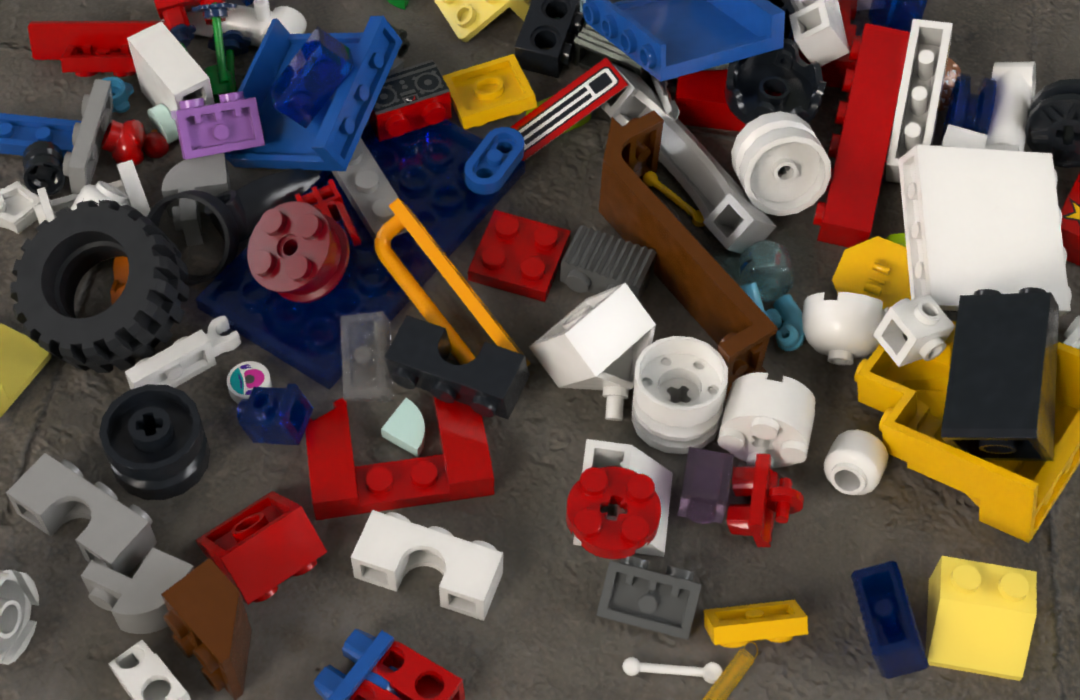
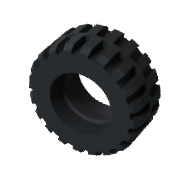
(66, 252)

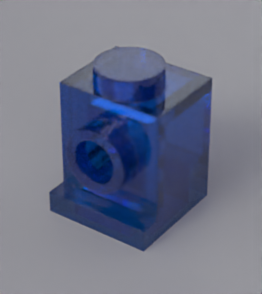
(267, 412)

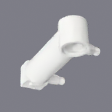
(252, 21)
(1012, 103)

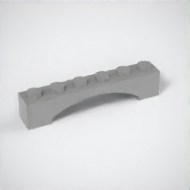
(716, 194)

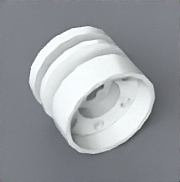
(679, 394)

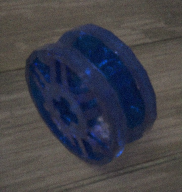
(970, 109)

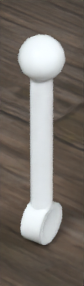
(710, 672)

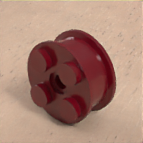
(298, 252)

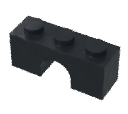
(486, 384)

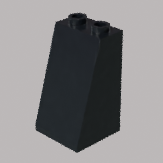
(1003, 376)

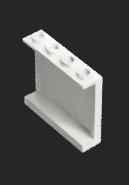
(981, 223)

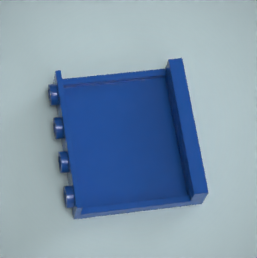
(687, 35)
(338, 126)

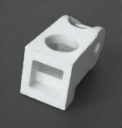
(146, 675)

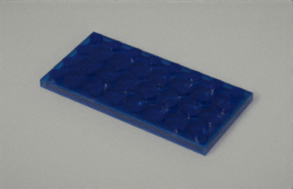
(430, 179)

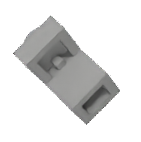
(201, 174)
(136, 600)

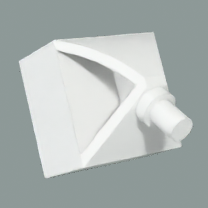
(598, 346)

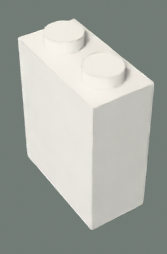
(167, 69)

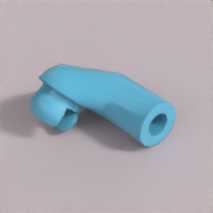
(791, 332)

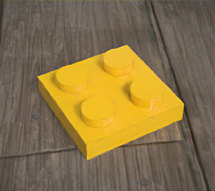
(490, 91)

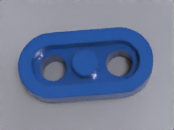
(488, 166)

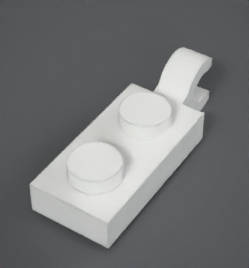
(185, 357)

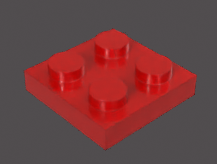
(519, 255)

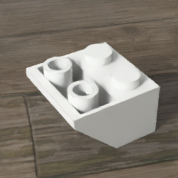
(607, 454)

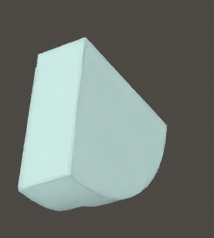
(406, 428)

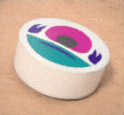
(245, 377)

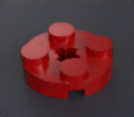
(613, 486)

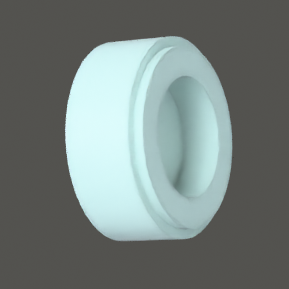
(162, 121)

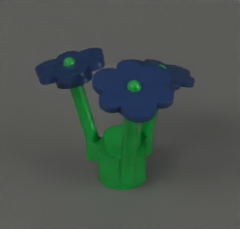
(225, 44)

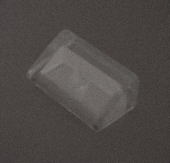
(364, 345)

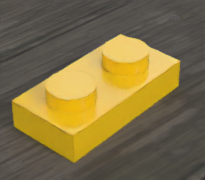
(752, 622)

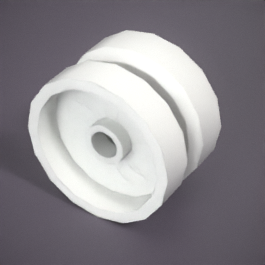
(780, 163)

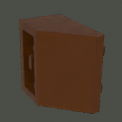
(212, 625)

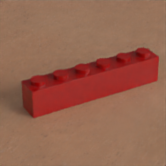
(864, 136)

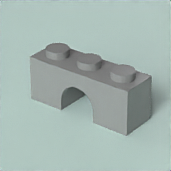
(57, 493)

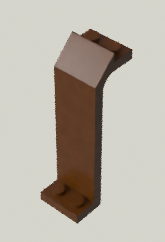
(680, 261)

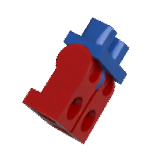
(386, 672)

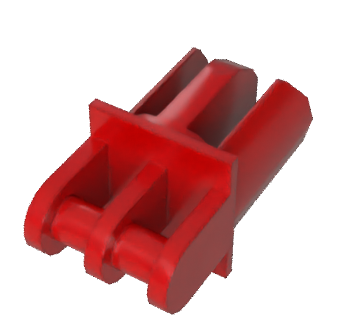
(332, 207)

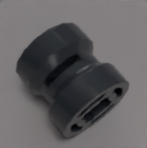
(43, 167)

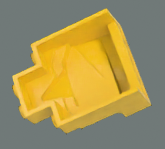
(1008, 492)

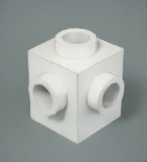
(914, 330)

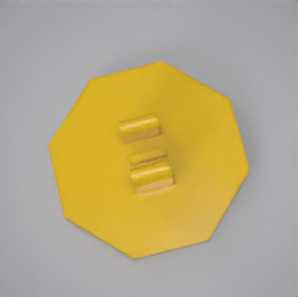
(875, 270)

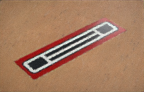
(569, 106)

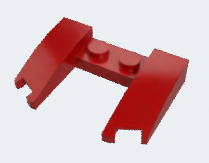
(348, 490)

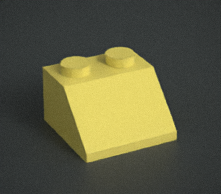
(980, 617)

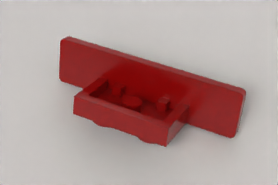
(87, 45)

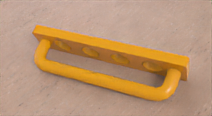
(406, 219)

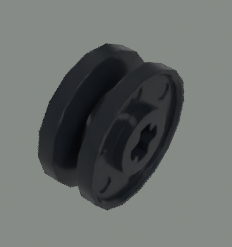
(1055, 122)

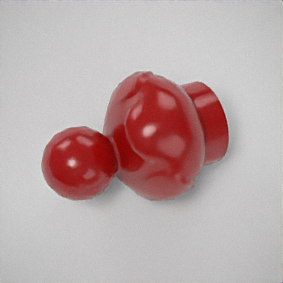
(128, 140)

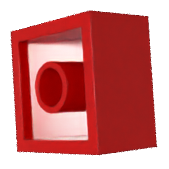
(263, 546)

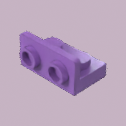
(218, 126)

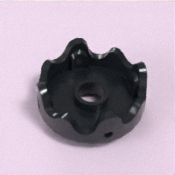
(781, 73)

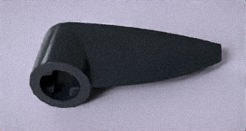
(257, 197)

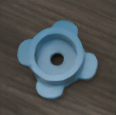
(120, 94)

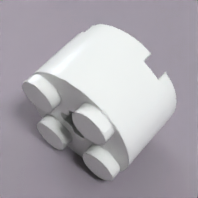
(768, 419)

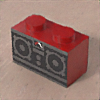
(411, 101)

